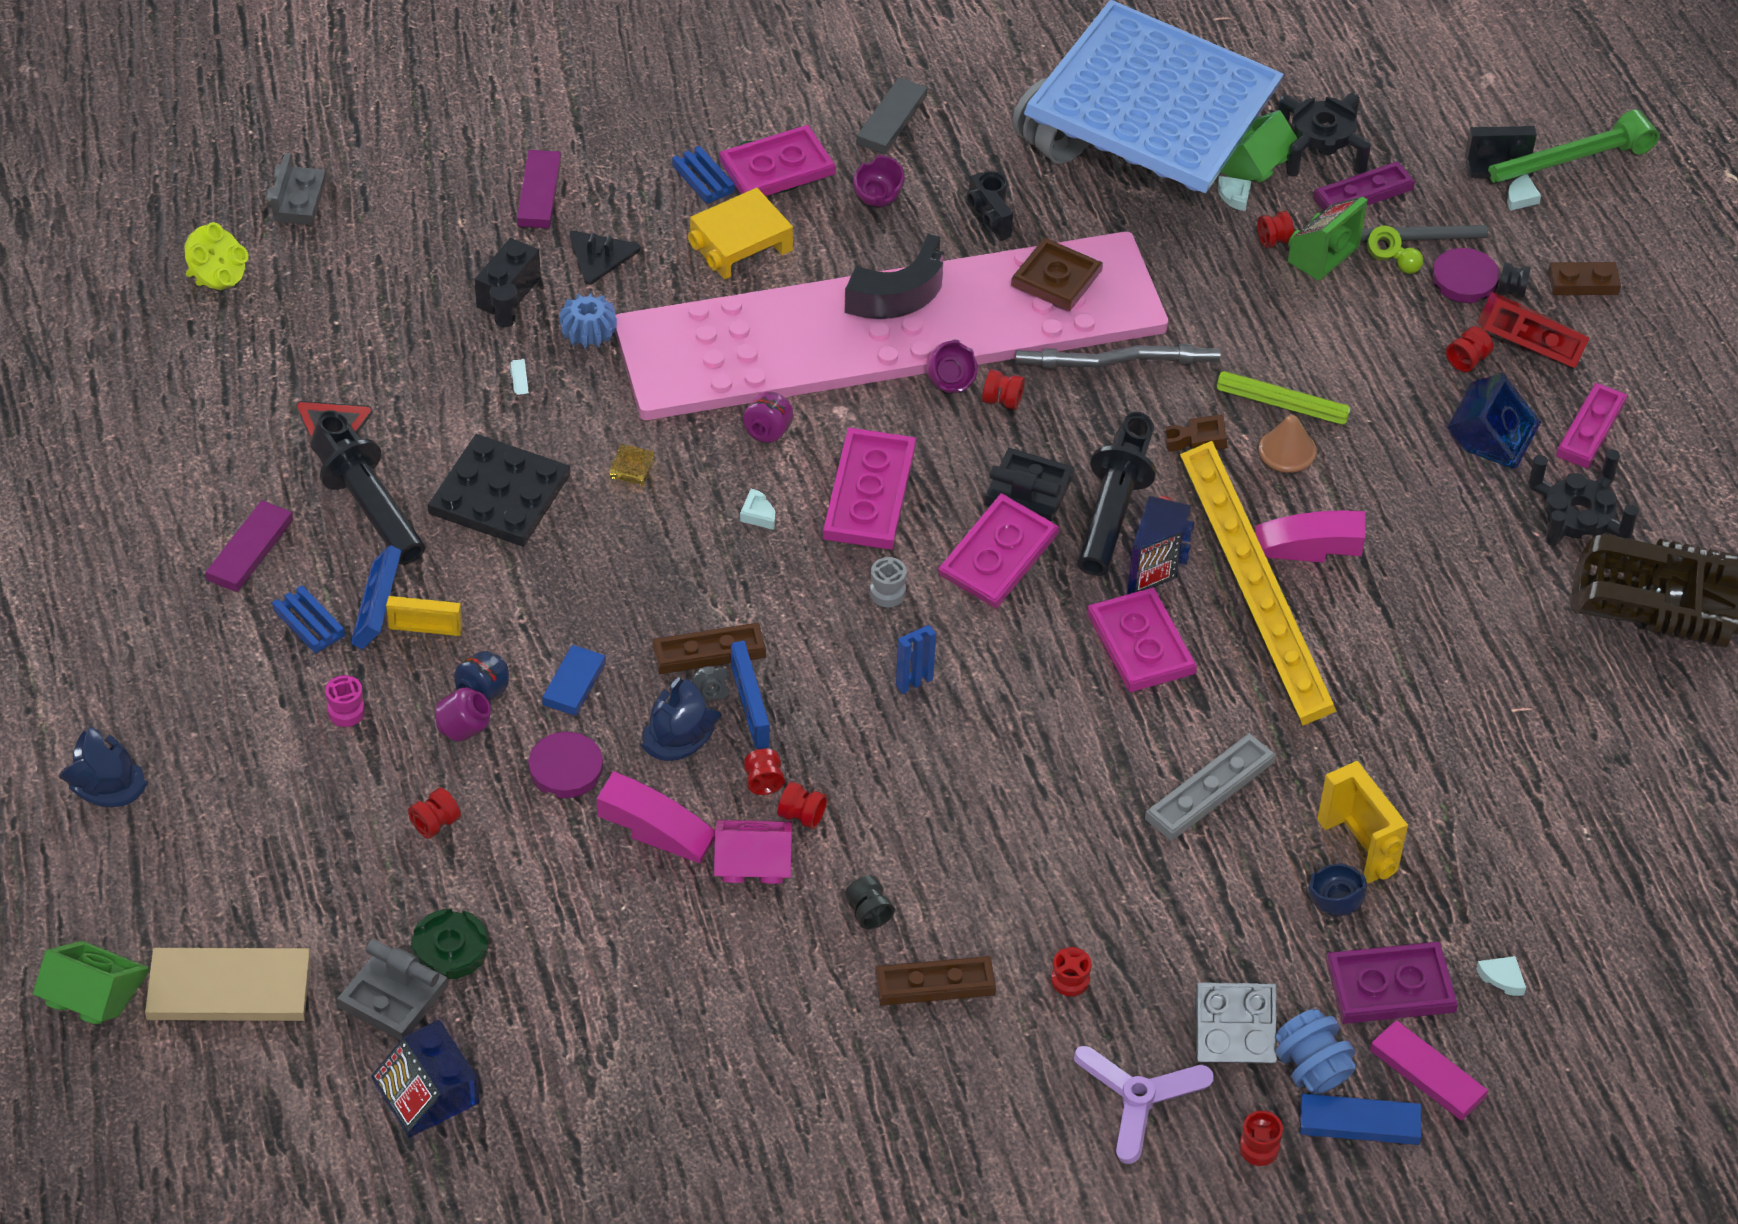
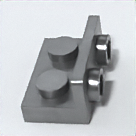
(296, 192)

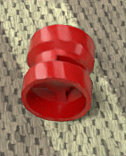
(1473, 345)
(1003, 389)
(802, 805)
(434, 813)
(1261, 1138)

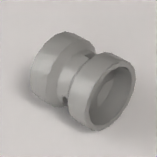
(888, 582)

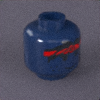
(483, 673)

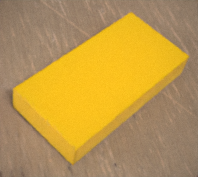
(424, 616)

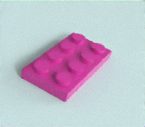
(869, 488)

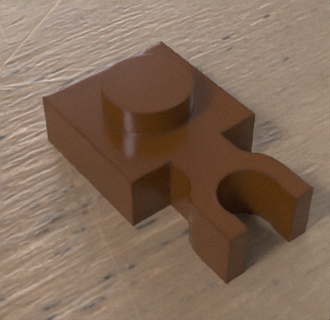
(1198, 433)

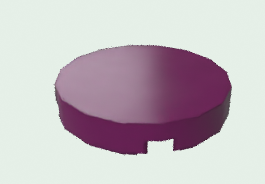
(1465, 275)
(565, 764)

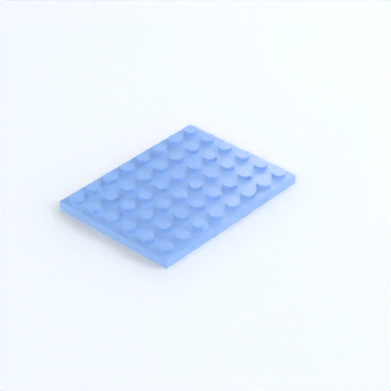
(1155, 96)

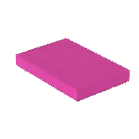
(778, 162)
(998, 550)
(1141, 639)

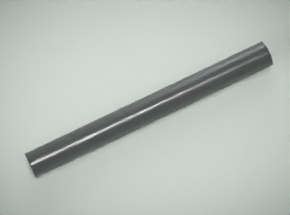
(1435, 232)

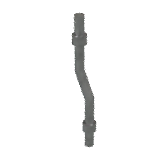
(1051, 358)

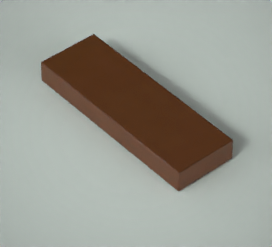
(706, 648)
(935, 980)

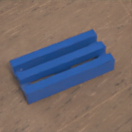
(708, 172)
(294, 601)
(921, 656)

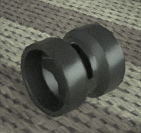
(868, 899)

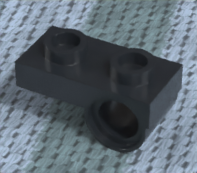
(988, 197)

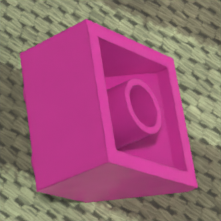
(753, 850)

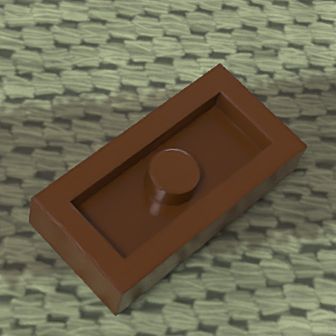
(1584, 278)

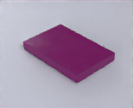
(1391, 982)

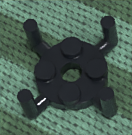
(1326, 138)
(1591, 494)

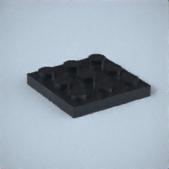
(499, 490)

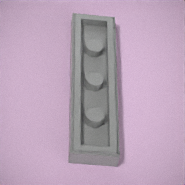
(1210, 787)

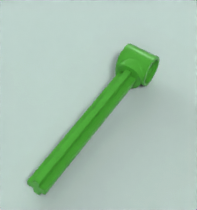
(1630, 132)

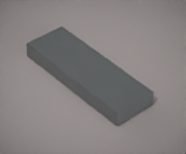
(891, 115)

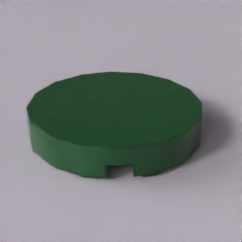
(450, 943)

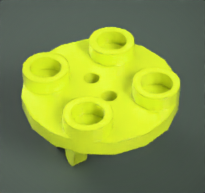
(204, 252)

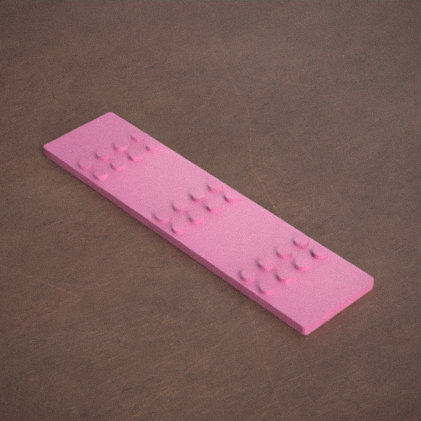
(804, 343)

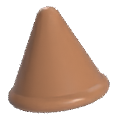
(1288, 447)

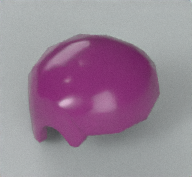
(879, 181)
(952, 367)

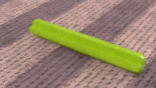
(1283, 397)

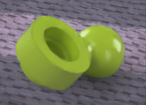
(1408, 259)

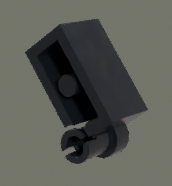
(507, 280)

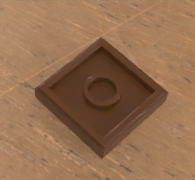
(1057, 274)

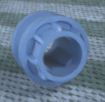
(1312, 1046)

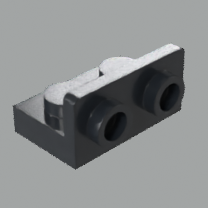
(1496, 145)

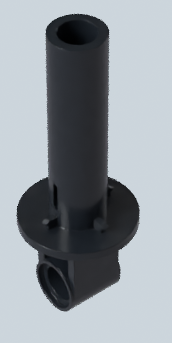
(351, 465)
(1122, 470)

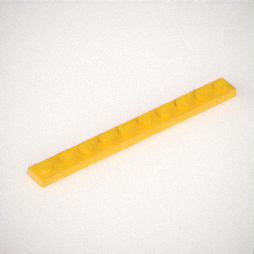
(1258, 584)

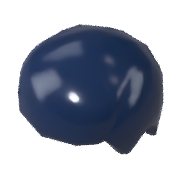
(1338, 889)

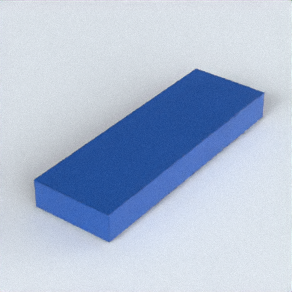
(375, 597)
(750, 695)
(1360, 1119)

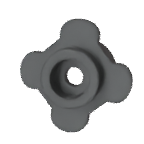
(708, 676)

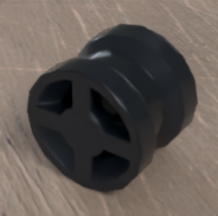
(1514, 280)

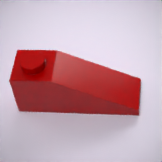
(1532, 330)

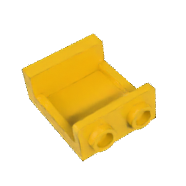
(739, 230)
(1357, 801)

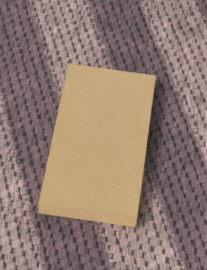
(228, 984)

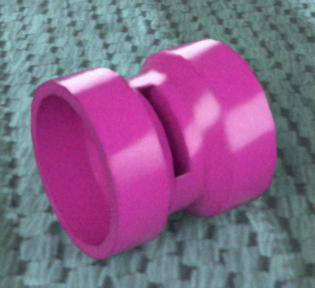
(345, 701)

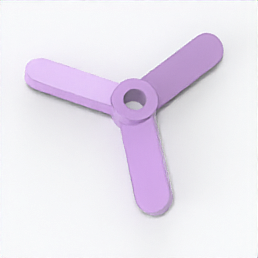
(1137, 1107)

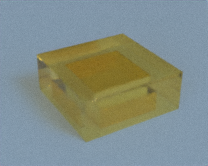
(632, 464)

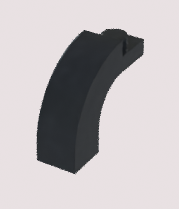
(897, 292)

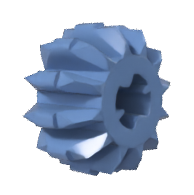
(588, 320)

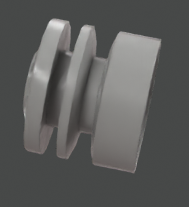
(1047, 139)

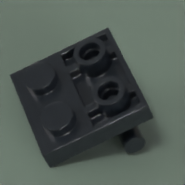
(1030, 482)

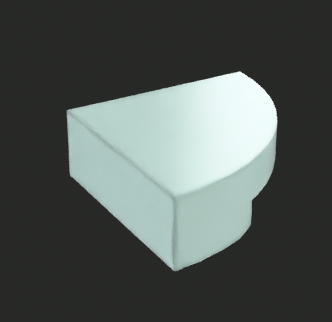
(1234, 191)
(1522, 193)
(518, 373)
(758, 510)
(1503, 974)

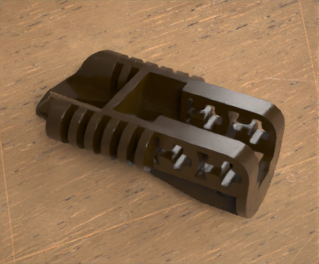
(1672, 591)

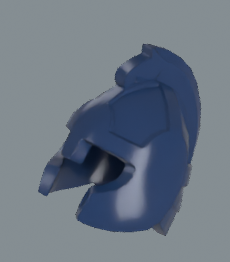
(680, 724)
(103, 774)

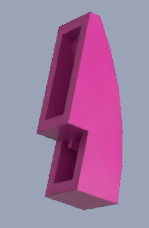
(1313, 535)
(654, 818)

